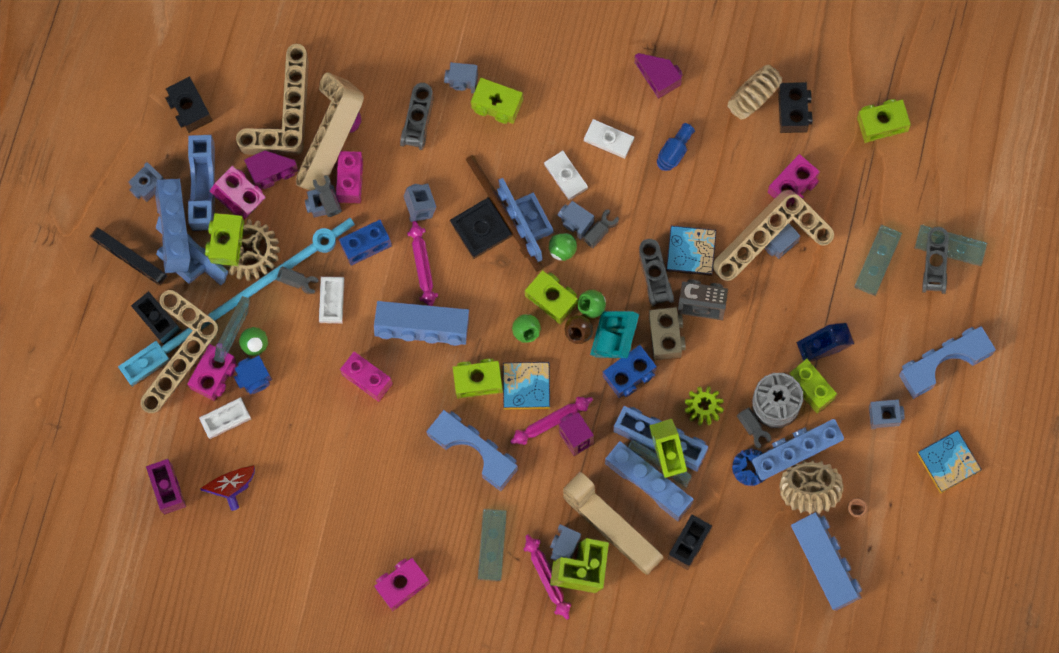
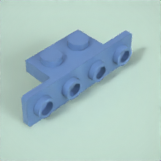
(529, 216)
(198, 263)
(800, 447)

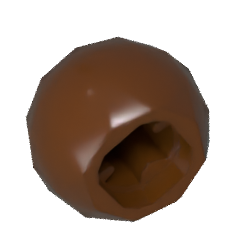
(578, 329)

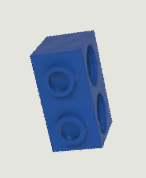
(365, 242)
(625, 367)

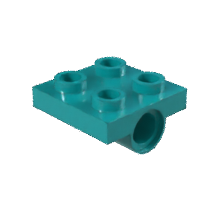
(614, 334)

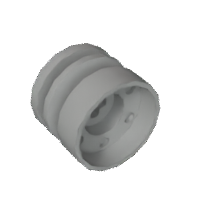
(785, 410)

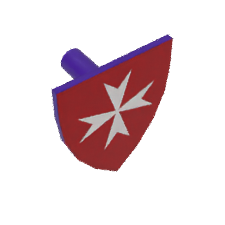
(231, 485)

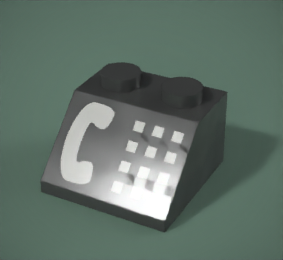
(703, 300)

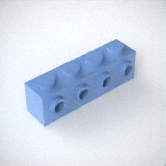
(421, 323)
(636, 427)
(826, 561)

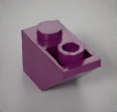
(269, 167)

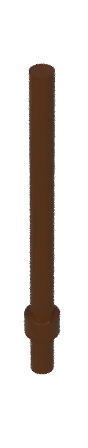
(501, 208)

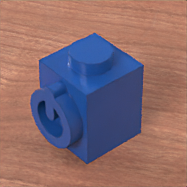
(252, 375)

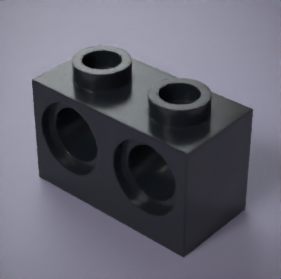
(791, 107)

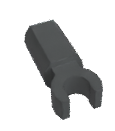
(328, 198)
(599, 229)
(296, 279)
(753, 426)

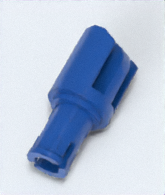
(675, 148)

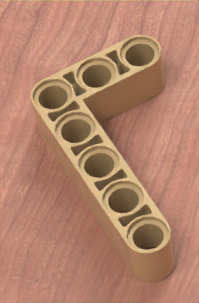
(290, 111)
(333, 130)
(770, 231)
(182, 353)
(582, 497)

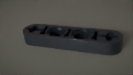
(128, 256)

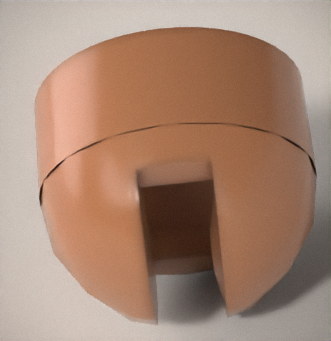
(857, 512)

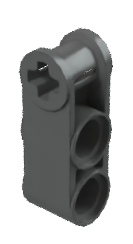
(414, 131)
(937, 273)
(658, 287)

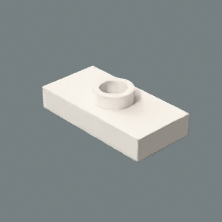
(608, 138)
(566, 175)
(331, 300)
(225, 418)

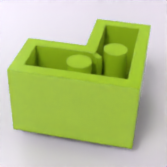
(585, 572)

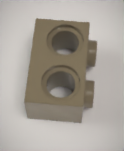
(660, 333)

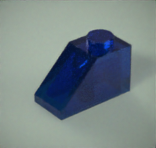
(825, 342)

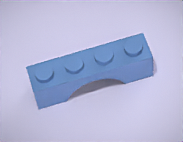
(202, 168)
(174, 232)
(972, 348)
(449, 431)
(642, 474)

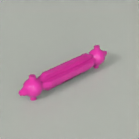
(422, 264)
(550, 421)
(545, 572)

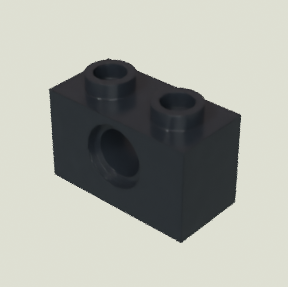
(184, 92)
(156, 318)
(689, 542)

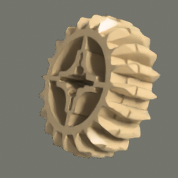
(754, 92)
(254, 242)
(811, 487)

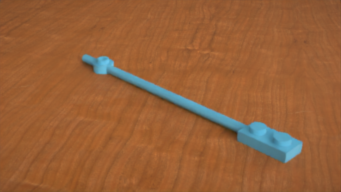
(154, 356)

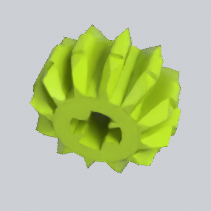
(713, 407)

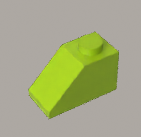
(668, 448)

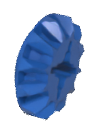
(740, 463)

